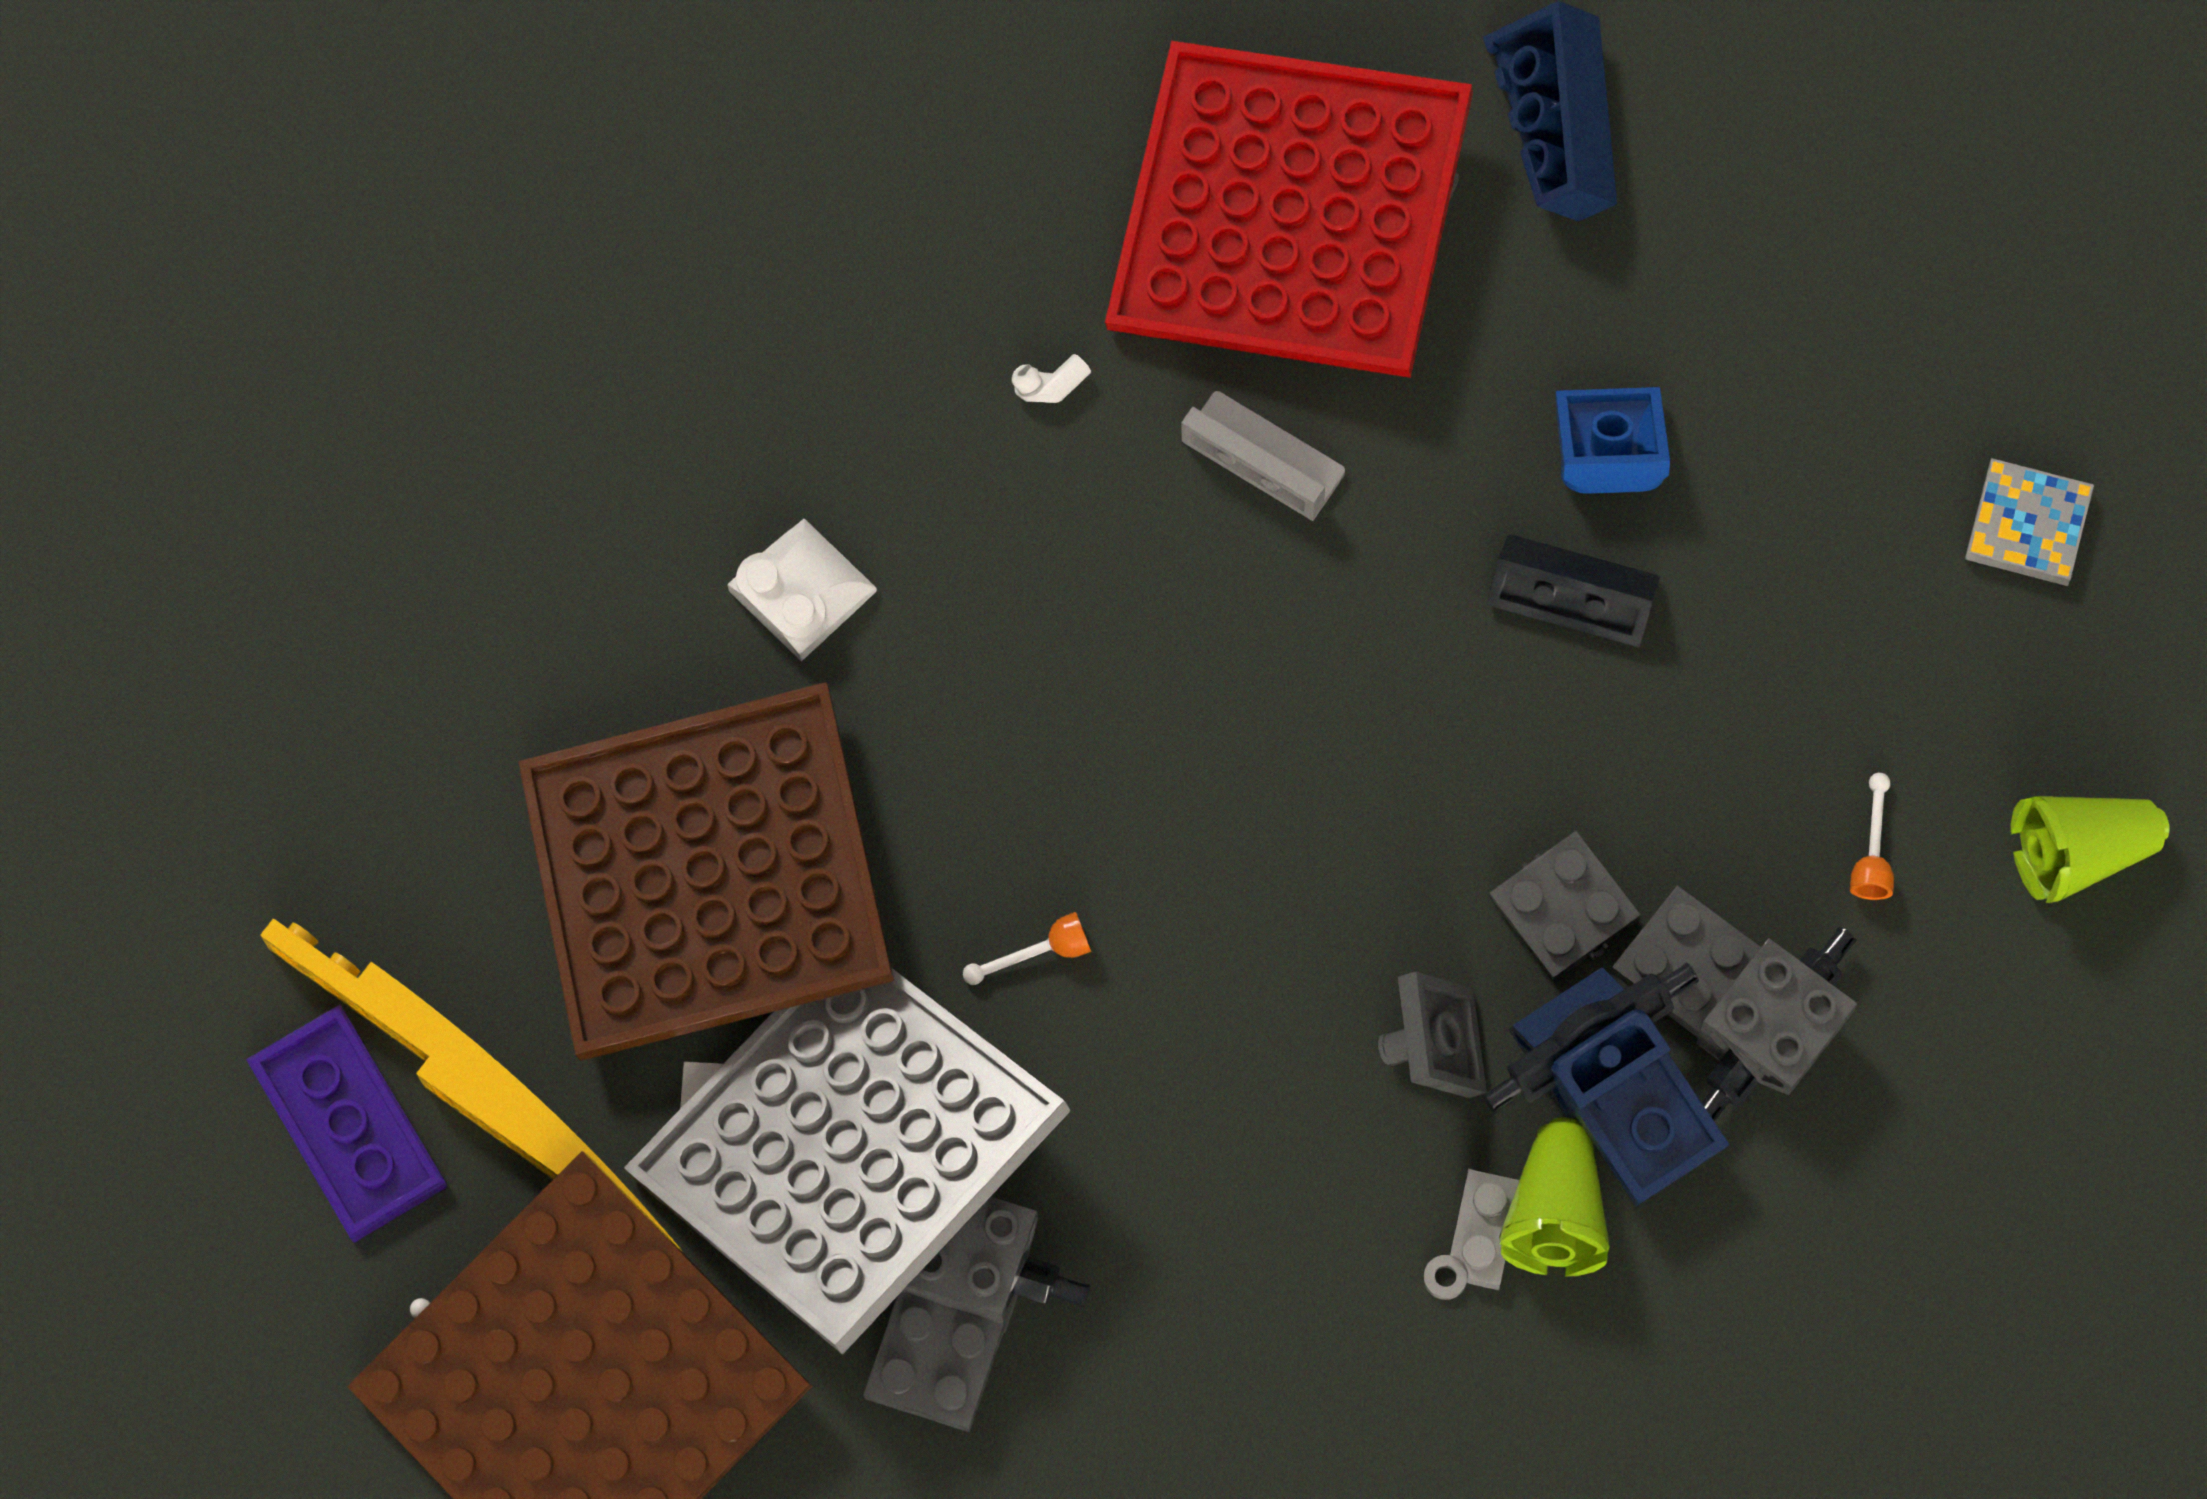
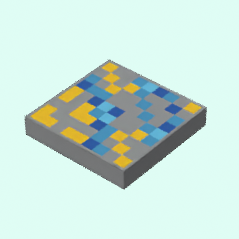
(2029, 522)

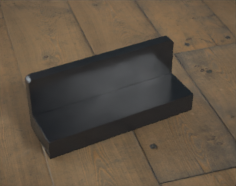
(1573, 590)

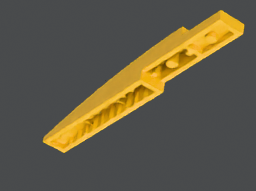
(454, 1064)

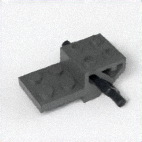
(1752, 1003)
(956, 1313)

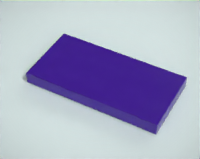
(347, 1123)

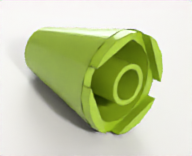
(2082, 840)
(1557, 1205)

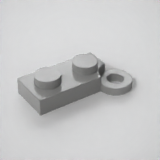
(1476, 1241)

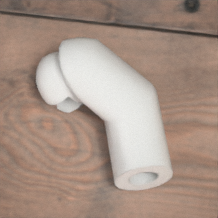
(1049, 387)

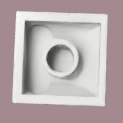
(800, 588)

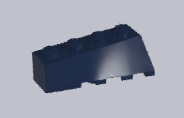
(1559, 107)

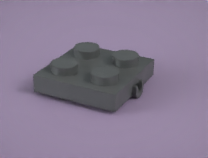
(1565, 906)

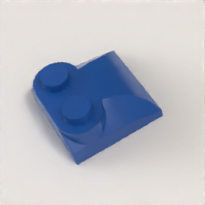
(1612, 439)

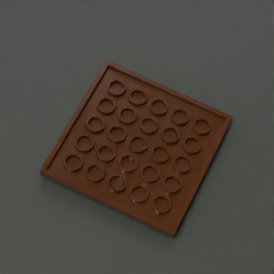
(704, 871)
(580, 1362)

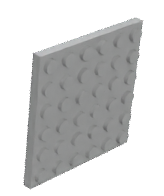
(847, 1149)

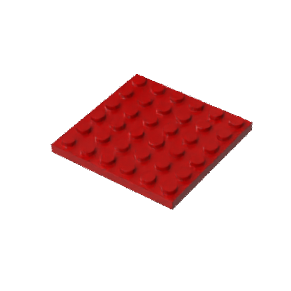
(1290, 208)

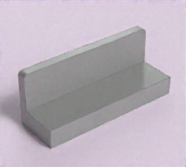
(1262, 454)

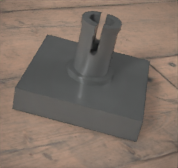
(1437, 1036)

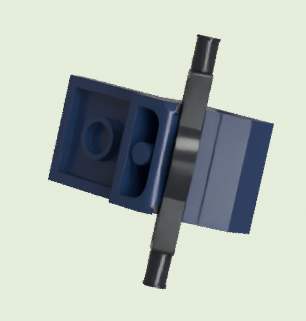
(1615, 1075)

